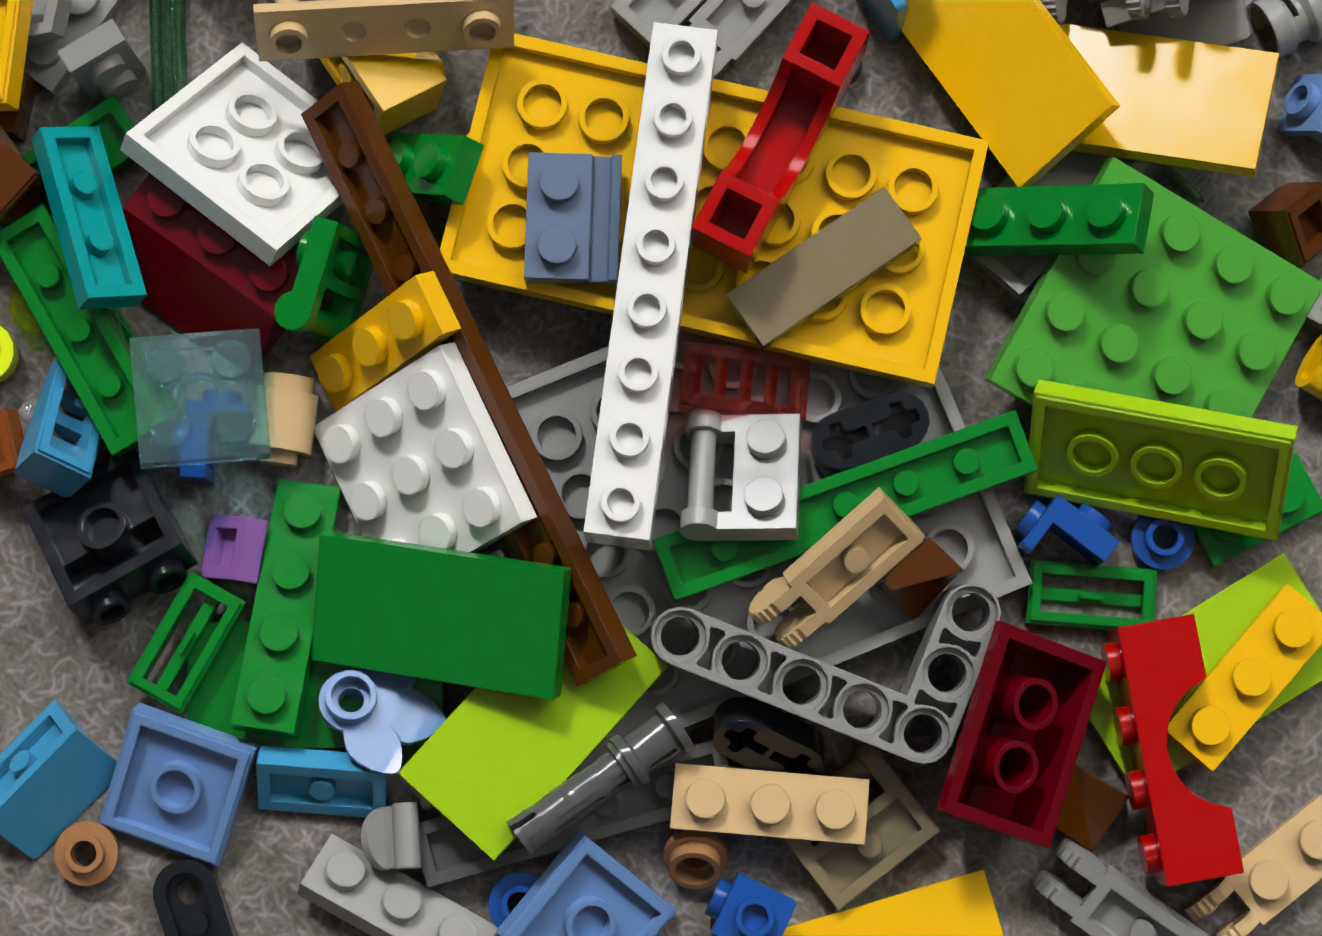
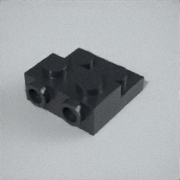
(111, 541)

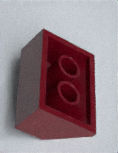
(199, 272)
(1021, 735)

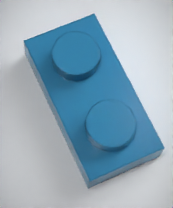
(317, 783)

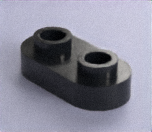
(204, 917)

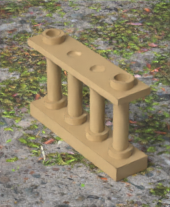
(379, 27)

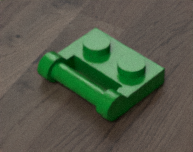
(329, 261)

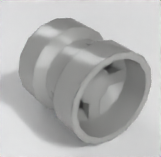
(1291, 22)

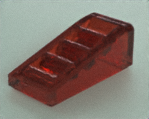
(698, 353)

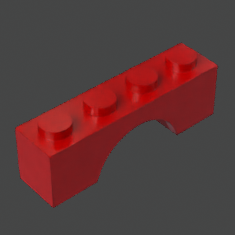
(782, 138)
(1184, 833)

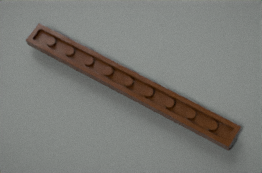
(405, 247)

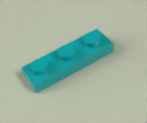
(88, 217)

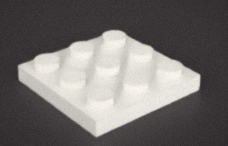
(240, 153)
(425, 459)

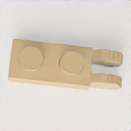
(838, 568)
(1273, 875)

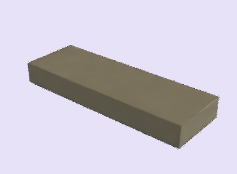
(823, 268)

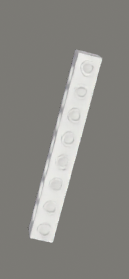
(651, 287)

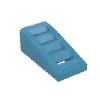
(48, 459)

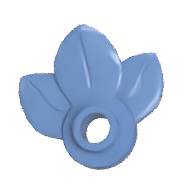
(389, 717)

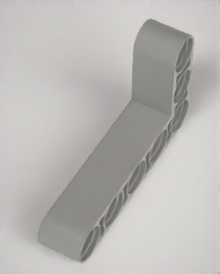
(835, 684)

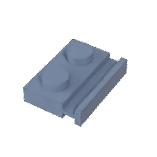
(572, 218)

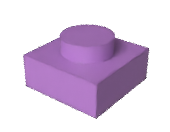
(234, 549)

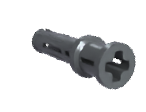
(625, 763)

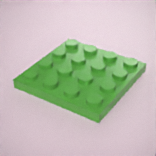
(1182, 324)

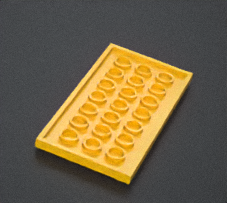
(591, 103)

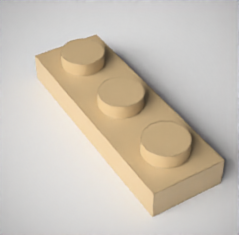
(770, 803)

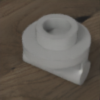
(392, 837)

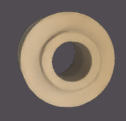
(290, 417)

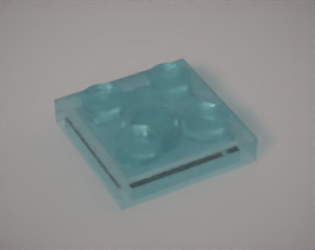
(199, 398)

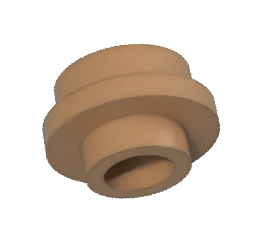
(106, 853)
(695, 858)

